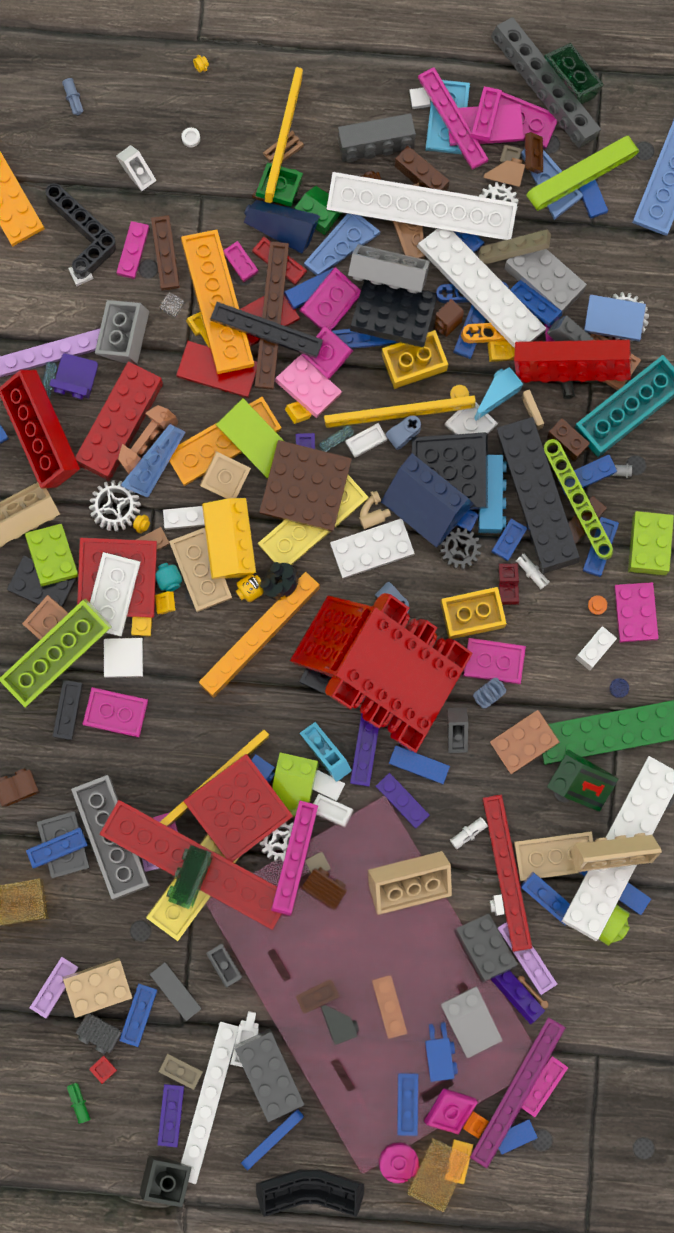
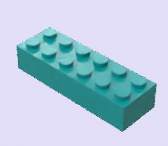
(628, 407)

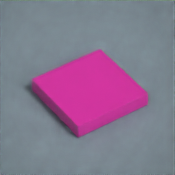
(331, 354)
(450, 1111)

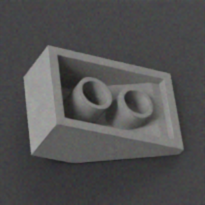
(471, 1022)

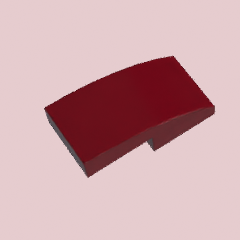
(509, 584)

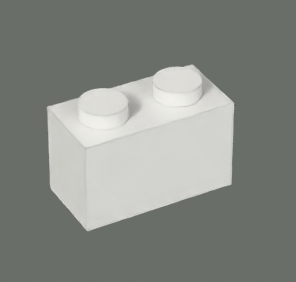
(596, 648)

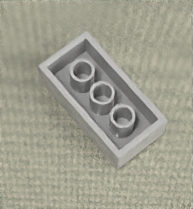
(389, 268)
(547, 277)

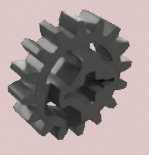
(456, 541)

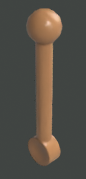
(544, 1004)

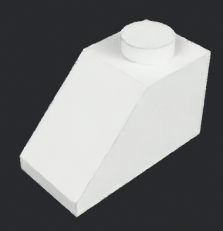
(136, 167)

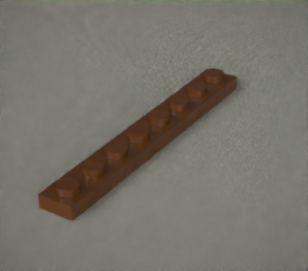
(272, 311)

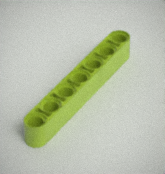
(582, 173)
(573, 491)

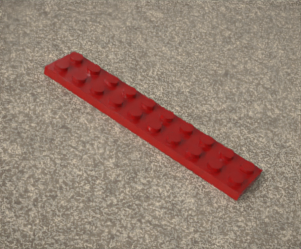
(165, 850)

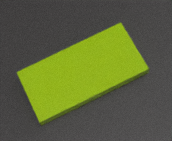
(250, 435)

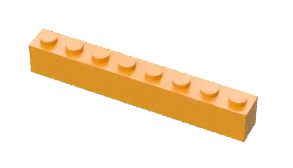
(258, 636)

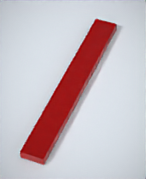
(507, 873)

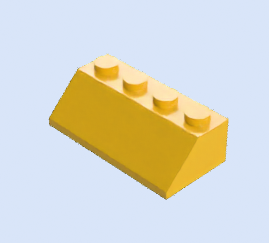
(229, 538)

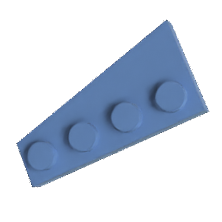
(549, 170)
(341, 243)
(150, 467)

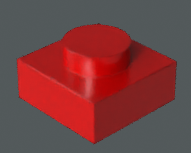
(103, 1069)

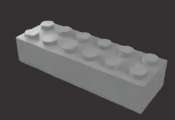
(119, 867)

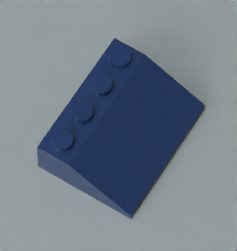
(425, 500)

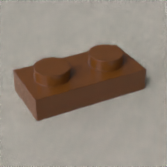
(534, 152)
(317, 996)

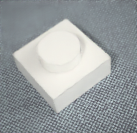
(497, 905)

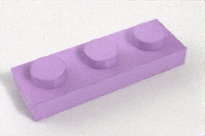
(53, 988)

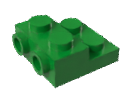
(287, 185)

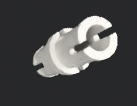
(532, 571)
(468, 833)

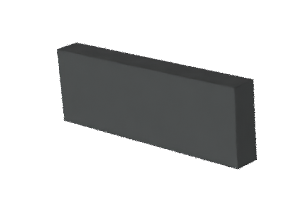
(175, 991)

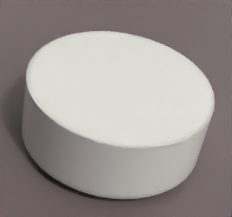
(191, 137)

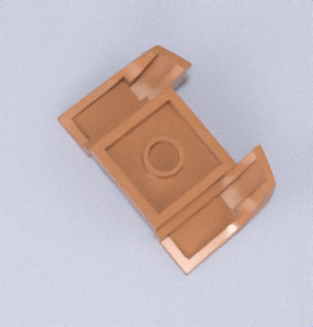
(160, 419)

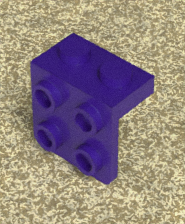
(75, 376)

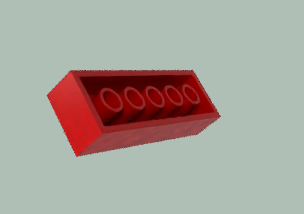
(573, 360)
(119, 420)
(38, 429)

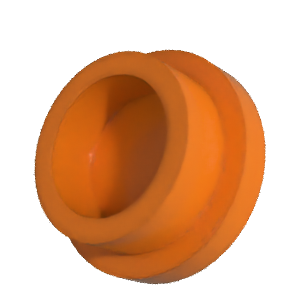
(597, 605)

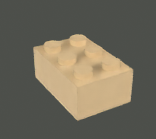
(97, 987)

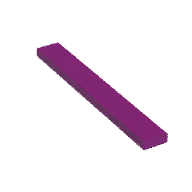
(517, 1092)

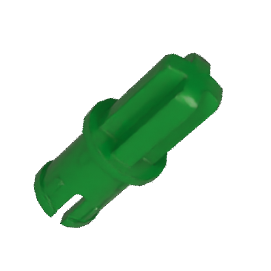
(78, 1103)

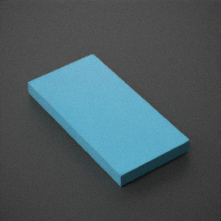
(437, 131)

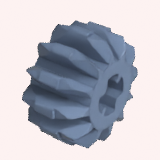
(489, 693)

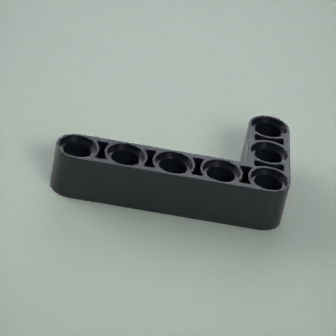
(84, 227)

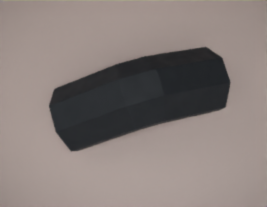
(310, 1188)

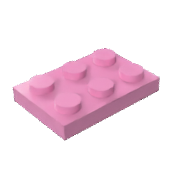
(308, 386)

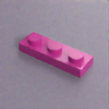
(486, 113)
(133, 250)
(544, 1086)

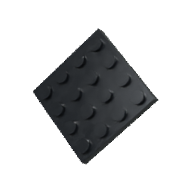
(394, 313)
(460, 461)

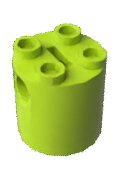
(616, 926)

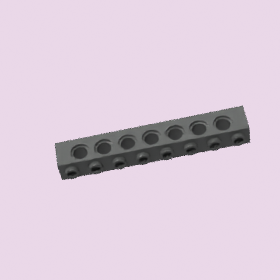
(545, 82)

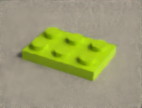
(51, 555)

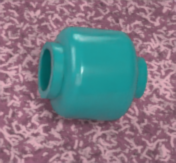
(168, 577)

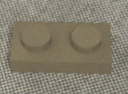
(180, 1071)

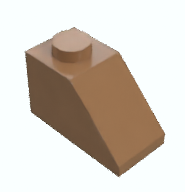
(508, 172)

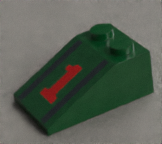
(582, 781)

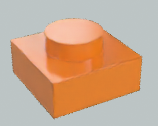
(475, 1124)

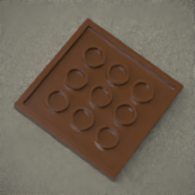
(305, 486)

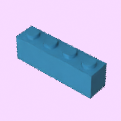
(492, 519)

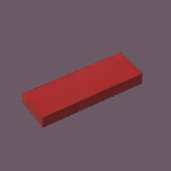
(294, 270)

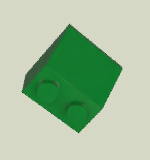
(316, 202)

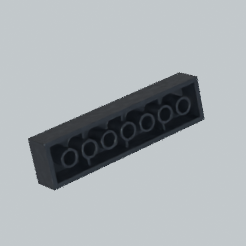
(537, 495)

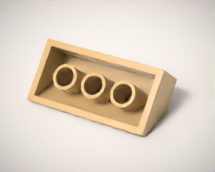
(25, 512)
(615, 852)
(410, 882)

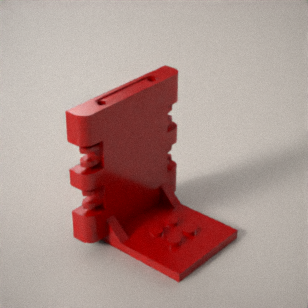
(384, 662)

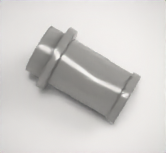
(623, 470)

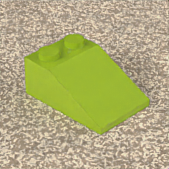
(294, 780)

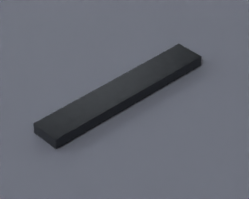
(266, 330)

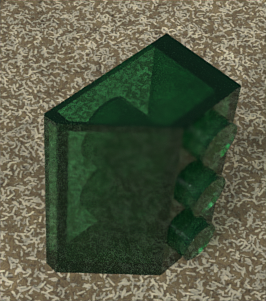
(575, 72)
(190, 877)

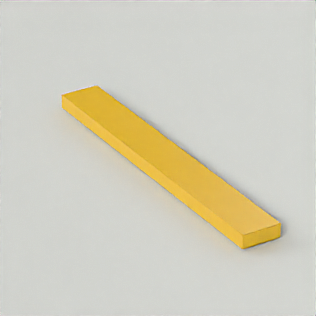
(283, 136)
(400, 411)
(248, 749)

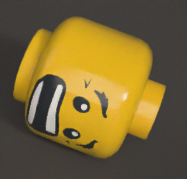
(249, 588)

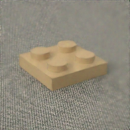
(225, 476)

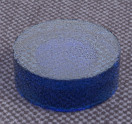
(619, 688)

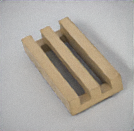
(532, 409)

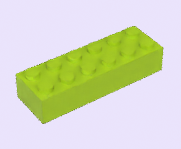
(55, 652)

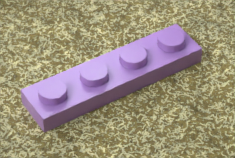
(531, 964)

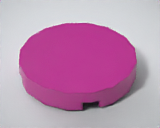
(398, 1162)

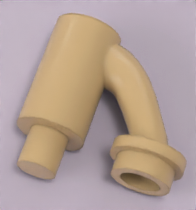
(370, 519)

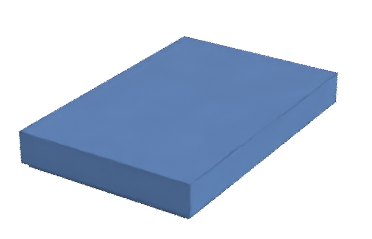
(614, 318)

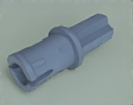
(72, 96)

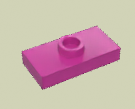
(240, 261)

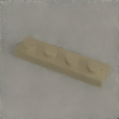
(515, 247)

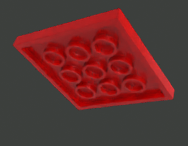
(144, 551)
(238, 808)

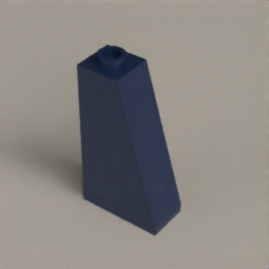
(282, 223)

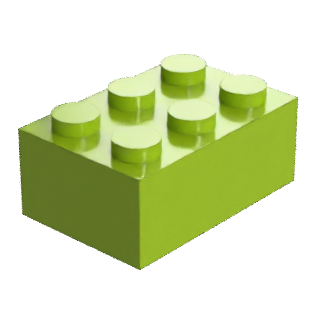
(650, 543)

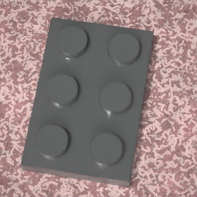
(54, 828)
(485, 948)

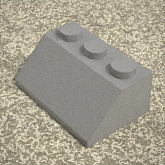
(122, 331)

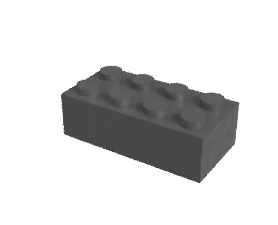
(376, 137)
(269, 1075)

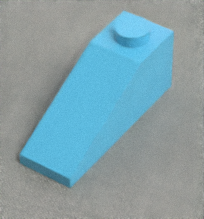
(501, 389)
(326, 752)

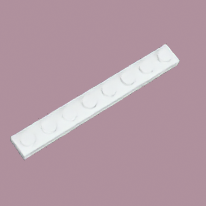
(209, 1098)

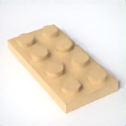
(194, 564)
(548, 855)

